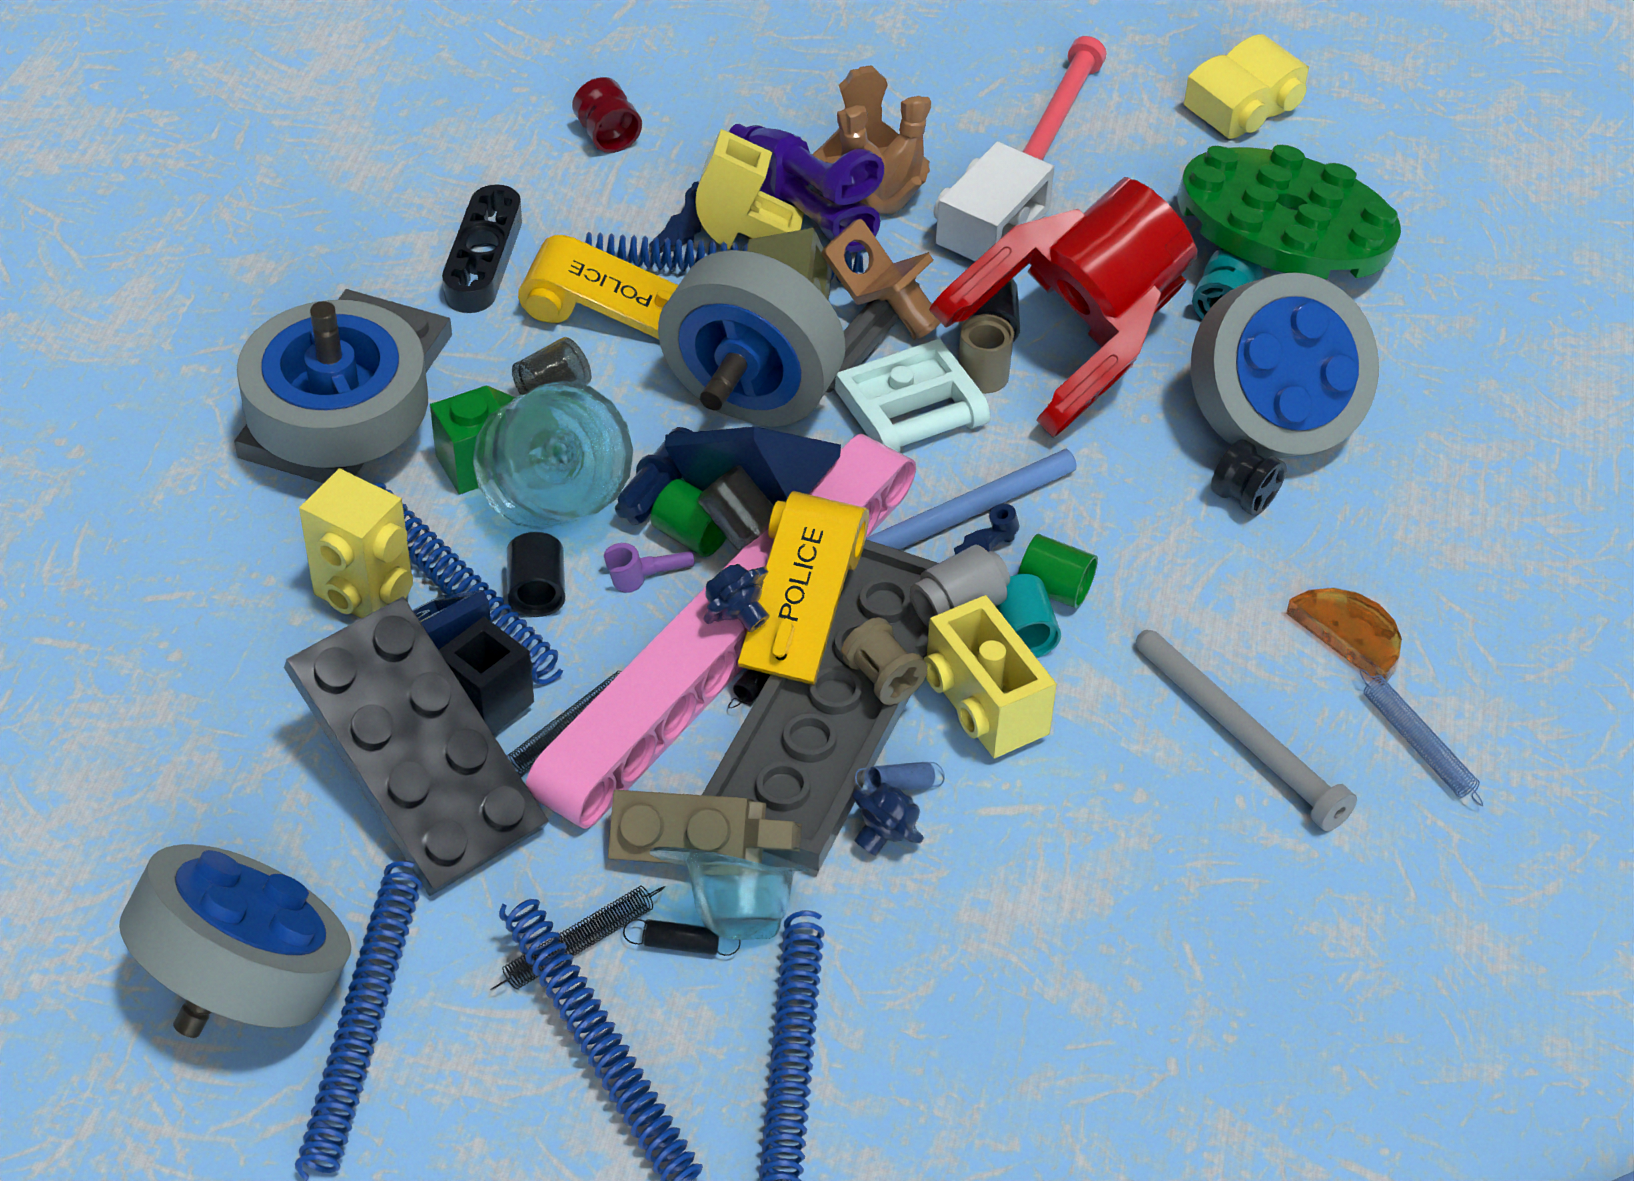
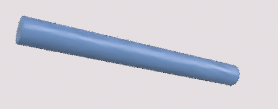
(976, 501)

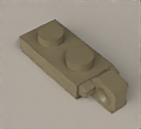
(695, 822)

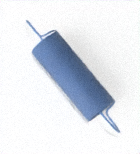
(903, 776)

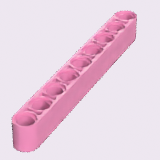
(687, 663)

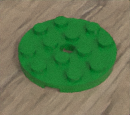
(1246, 202)

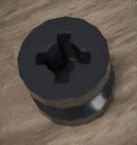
(1248, 477)

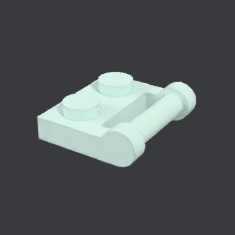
(907, 383)

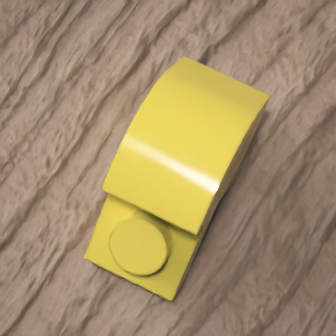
(730, 194)

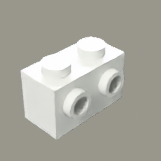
(991, 199)

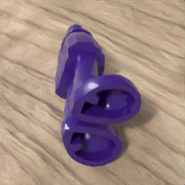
(841, 182)

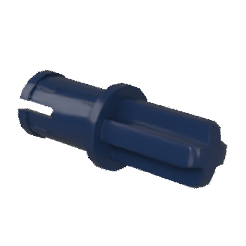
(651, 477)

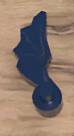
(682, 225)
(1004, 527)

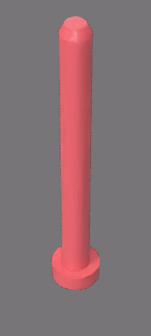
(1085, 58)

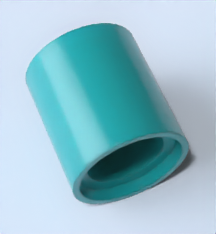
(1031, 614)

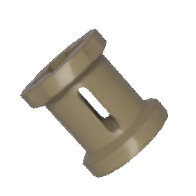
(884, 661)

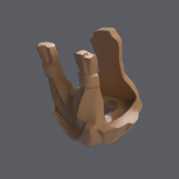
(863, 129)

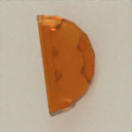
(1352, 627)

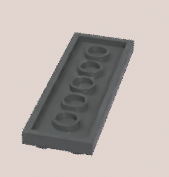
(809, 739)

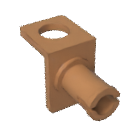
(883, 278)

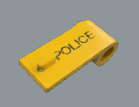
(576, 272)
(807, 571)

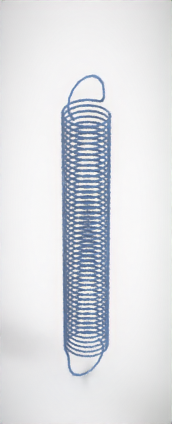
(1447, 763)

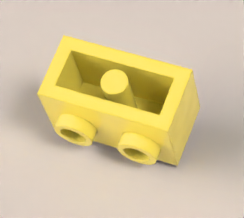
(356, 545)
(989, 677)

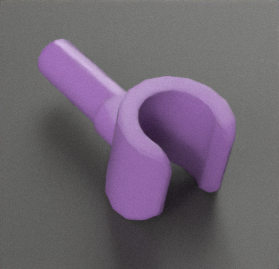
(629, 570)

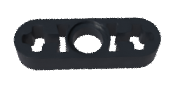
(487, 265)

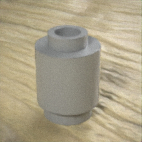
(960, 580)

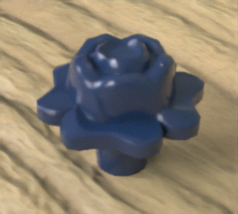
(736, 595)
(887, 817)

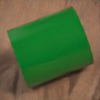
(684, 520)
(1061, 567)

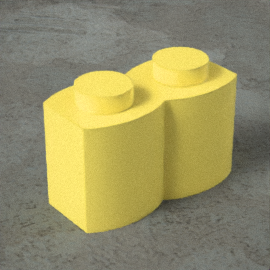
(1246, 86)

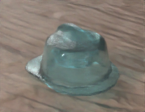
(734, 894)

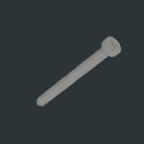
(1329, 804)

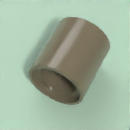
(986, 351)

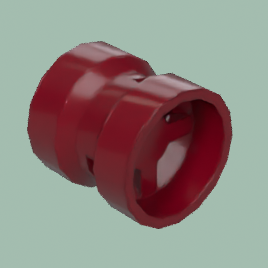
(607, 114)

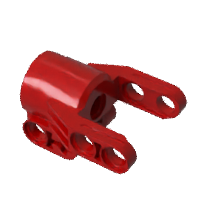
(1106, 263)

